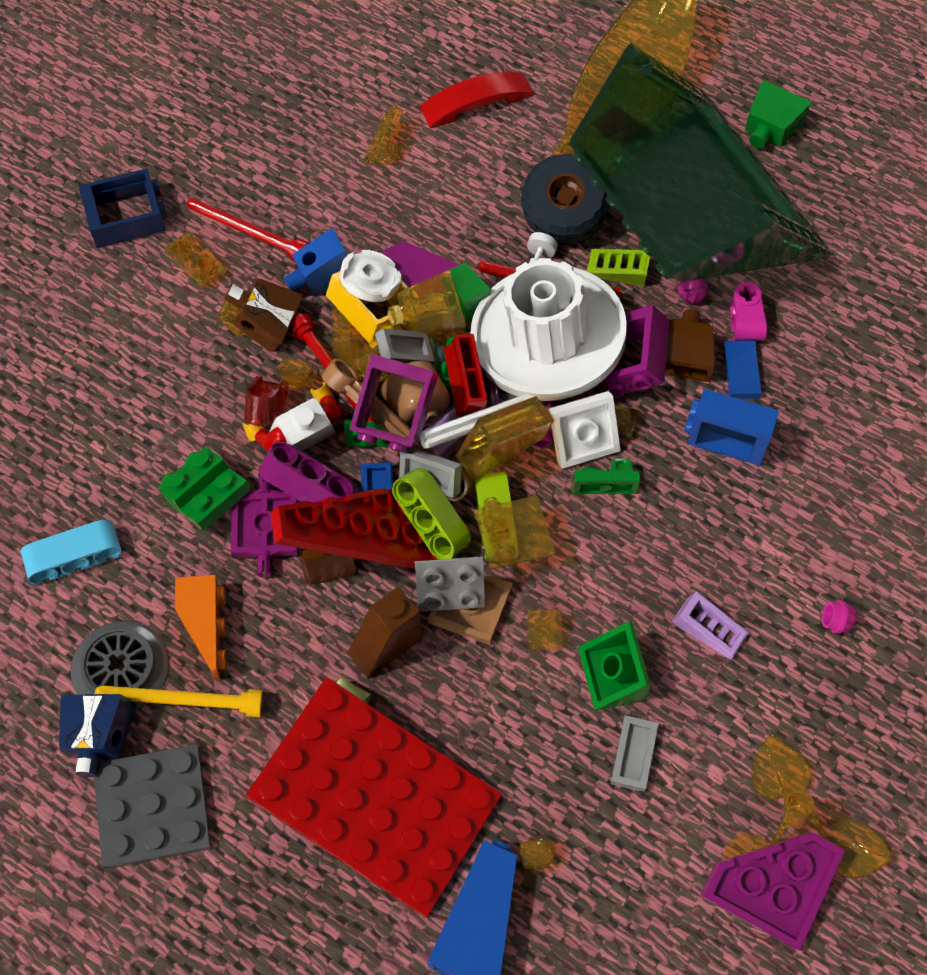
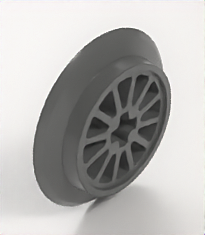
(155, 664)

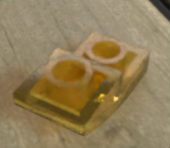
(194, 260)

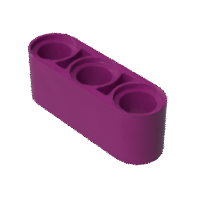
(302, 475)

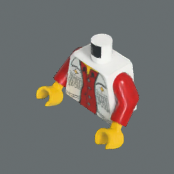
(301, 425)

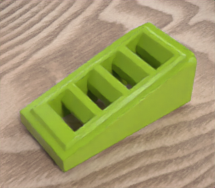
(618, 274)

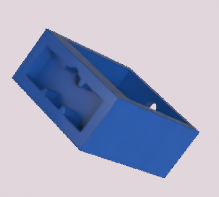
(730, 426)

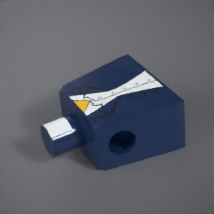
(94, 728)

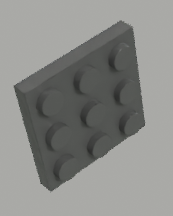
(151, 807)

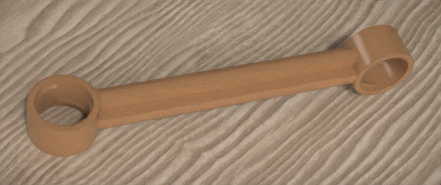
(344, 379)

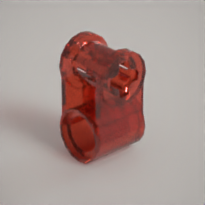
(264, 401)

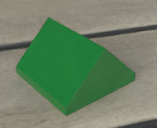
(615, 668)

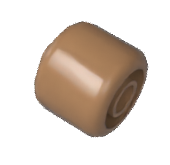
(403, 396)

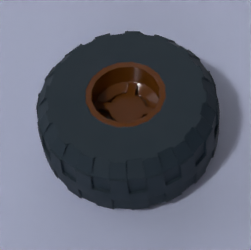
(563, 200)

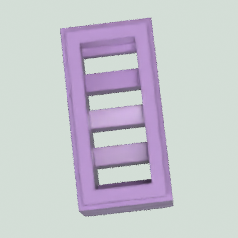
(704, 634)

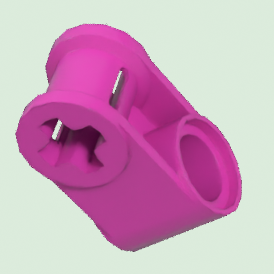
(747, 313)

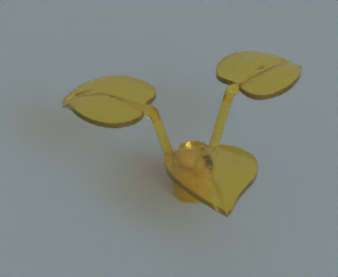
(785, 773)

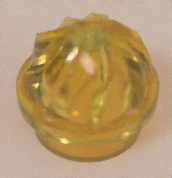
(537, 854)

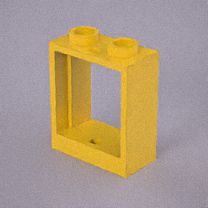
(357, 312)

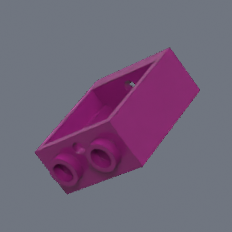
(654, 329)
(366, 397)

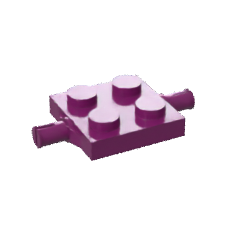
(253, 529)

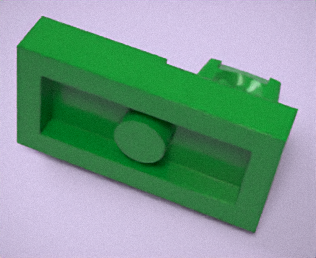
(619, 480)

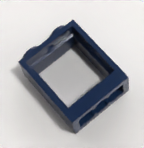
(119, 188)

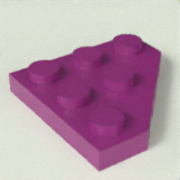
(776, 885)

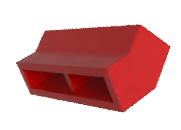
(465, 375)

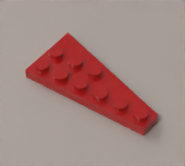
(355, 526)

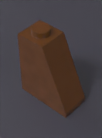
(386, 633)

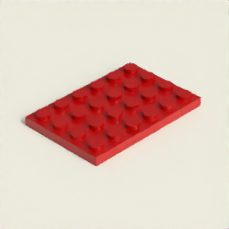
(374, 796)

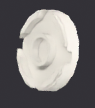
(371, 284)

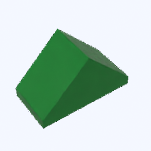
(469, 290)

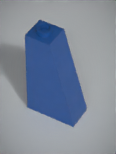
(478, 922)

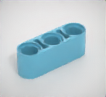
(70, 550)

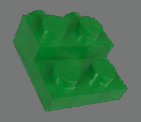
(203, 488)

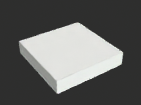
(585, 429)

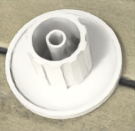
(549, 331)

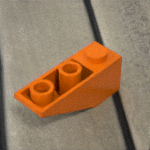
(198, 608)

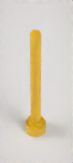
(247, 702)

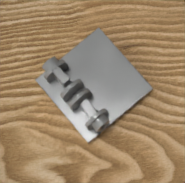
(450, 584)

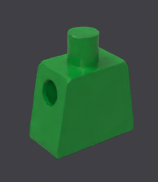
(775, 115)

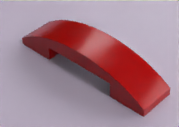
(473, 94)

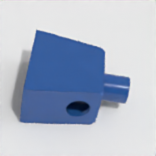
(317, 263)

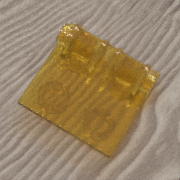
(513, 531)

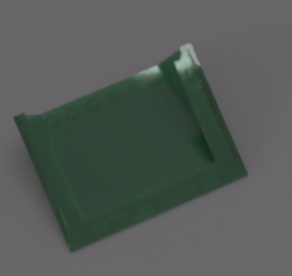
(686, 177)

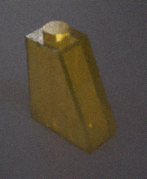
(503, 436)

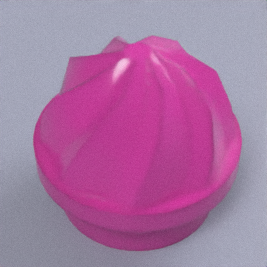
(693, 291)
(838, 616)

